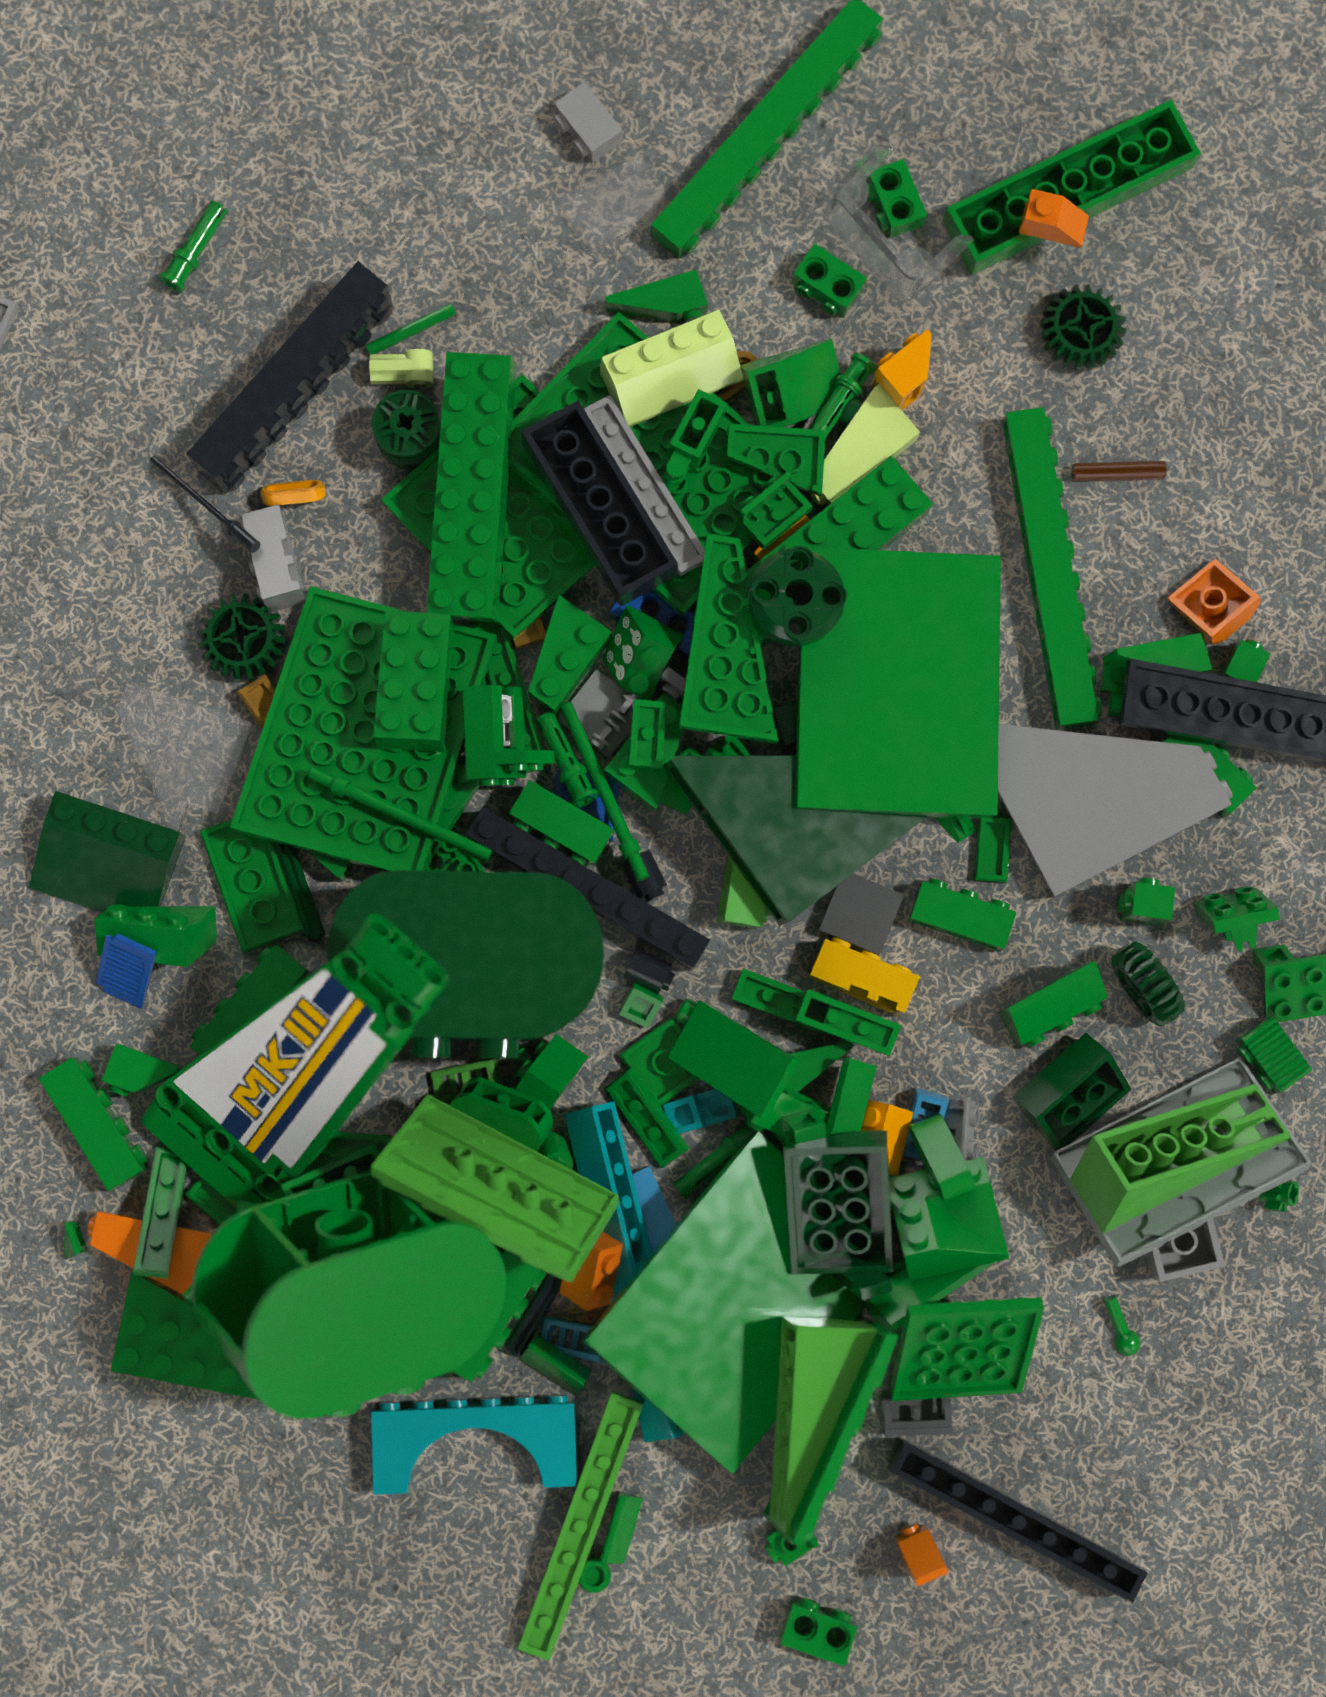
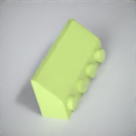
(671, 368)

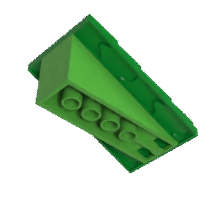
(821, 1402)

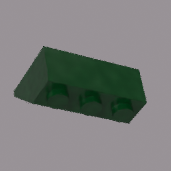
(1072, 1092)

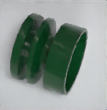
(397, 444)

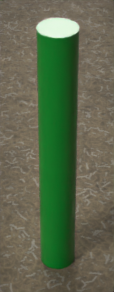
(411, 329)

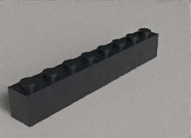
(604, 896)
(1017, 1520)

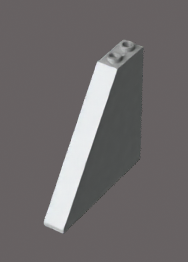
(1100, 797)

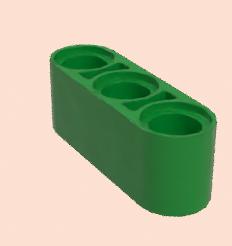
(941, 1157)

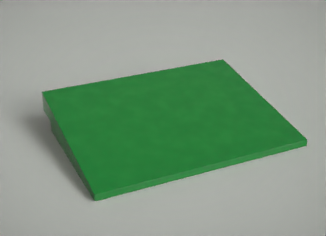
(903, 688)
(708, 1308)

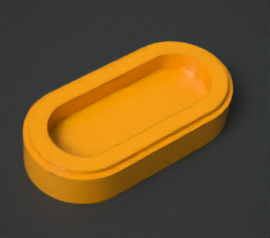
(292, 492)

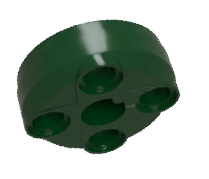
(796, 596)

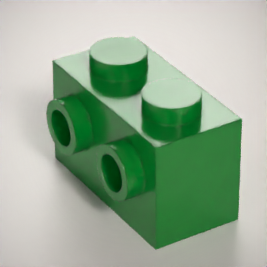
(1146, 902)

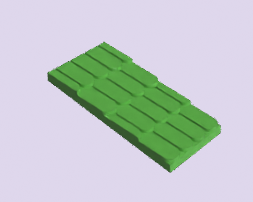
(496, 1186)

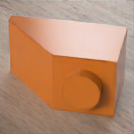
(1053, 219)
(920, 1554)

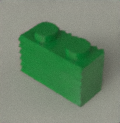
(1272, 1056)

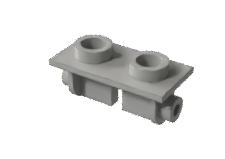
(964, 1120)

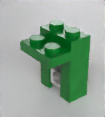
(497, 736)

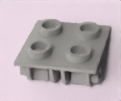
(603, 712)

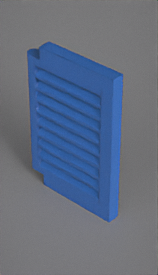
(125, 969)

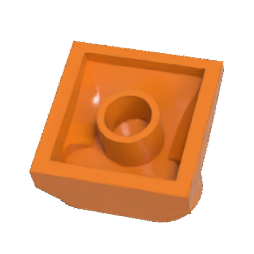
(1215, 602)

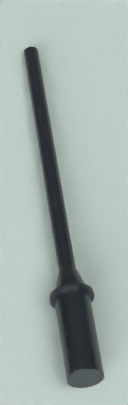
(233, 528)

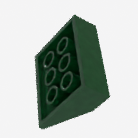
(103, 856)
(839, 1204)

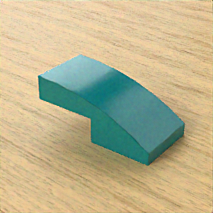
(700, 1110)

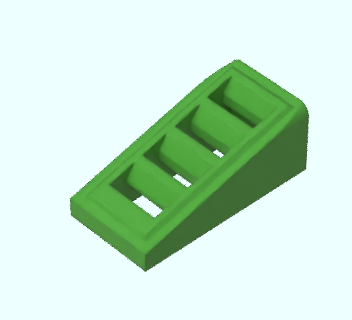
(493, 1072)

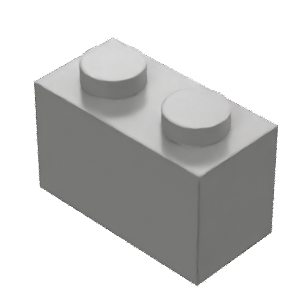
(587, 123)

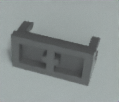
(916, 1417)

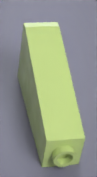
(870, 438)

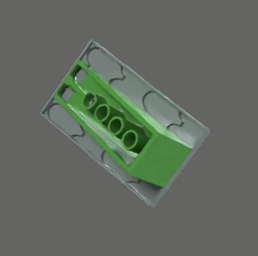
(1180, 1162)

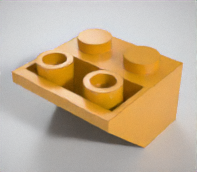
(906, 371)
(896, 1121)

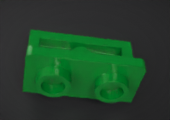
(773, 510)

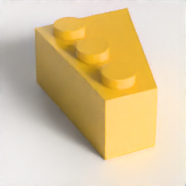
(864, 976)

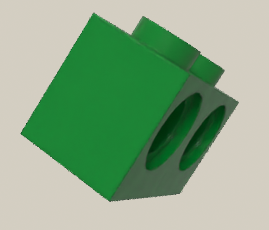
(902, 198)
(834, 275)
(814, 1639)

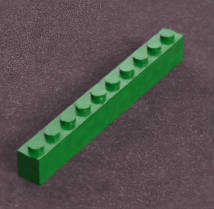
(766, 128)
(1050, 568)

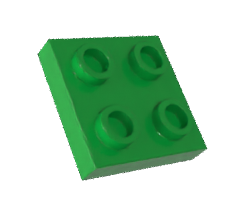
(1237, 914)

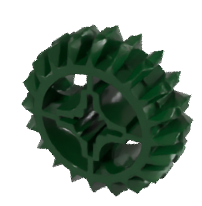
(1107, 320)
(227, 638)
(1148, 983)

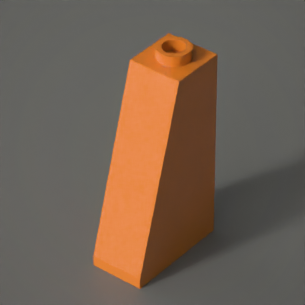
(120, 1235)

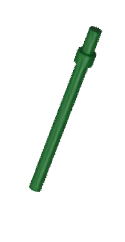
(342, 787)
(629, 847)

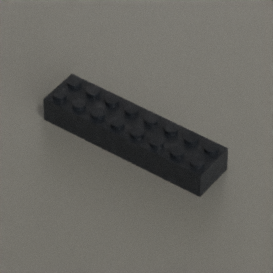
(292, 378)

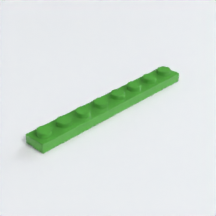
(580, 1525)

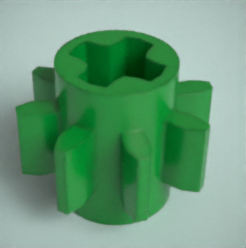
(1281, 1196)

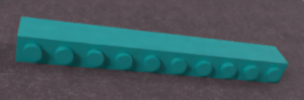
(604, 1160)

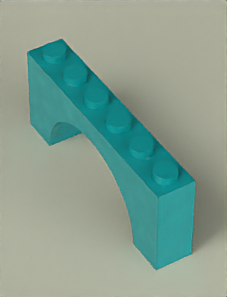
(541, 1427)

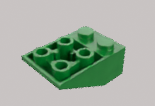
(791, 384)

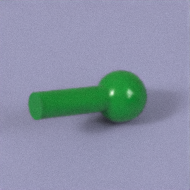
(1126, 1341)

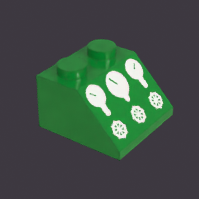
(641, 652)

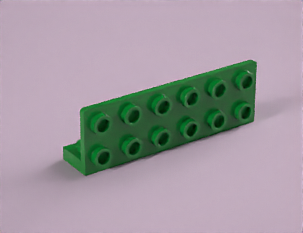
(1291, 985)

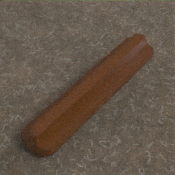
(1118, 471)

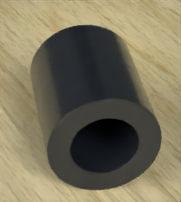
(651, 887)
(649, 972)

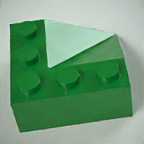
(948, 1233)

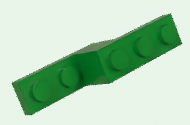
(816, 1012)

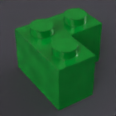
(551, 1071)

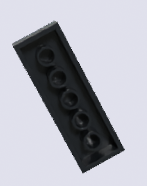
(599, 503)

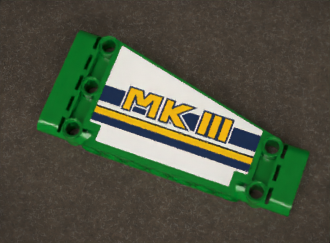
(294, 1072)

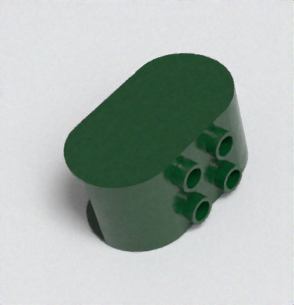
(513, 945)

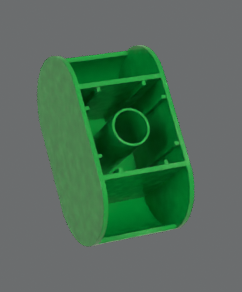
(345, 1296)

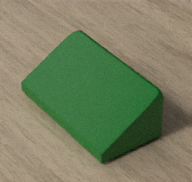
(555, 1365)
(621, 1528)

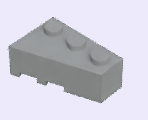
(275, 559)

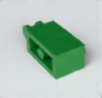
(694, 435)

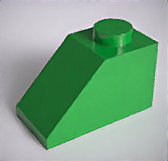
(135, 1071)

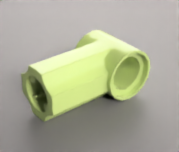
(410, 368)

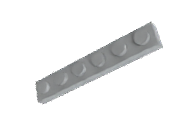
(646, 484)

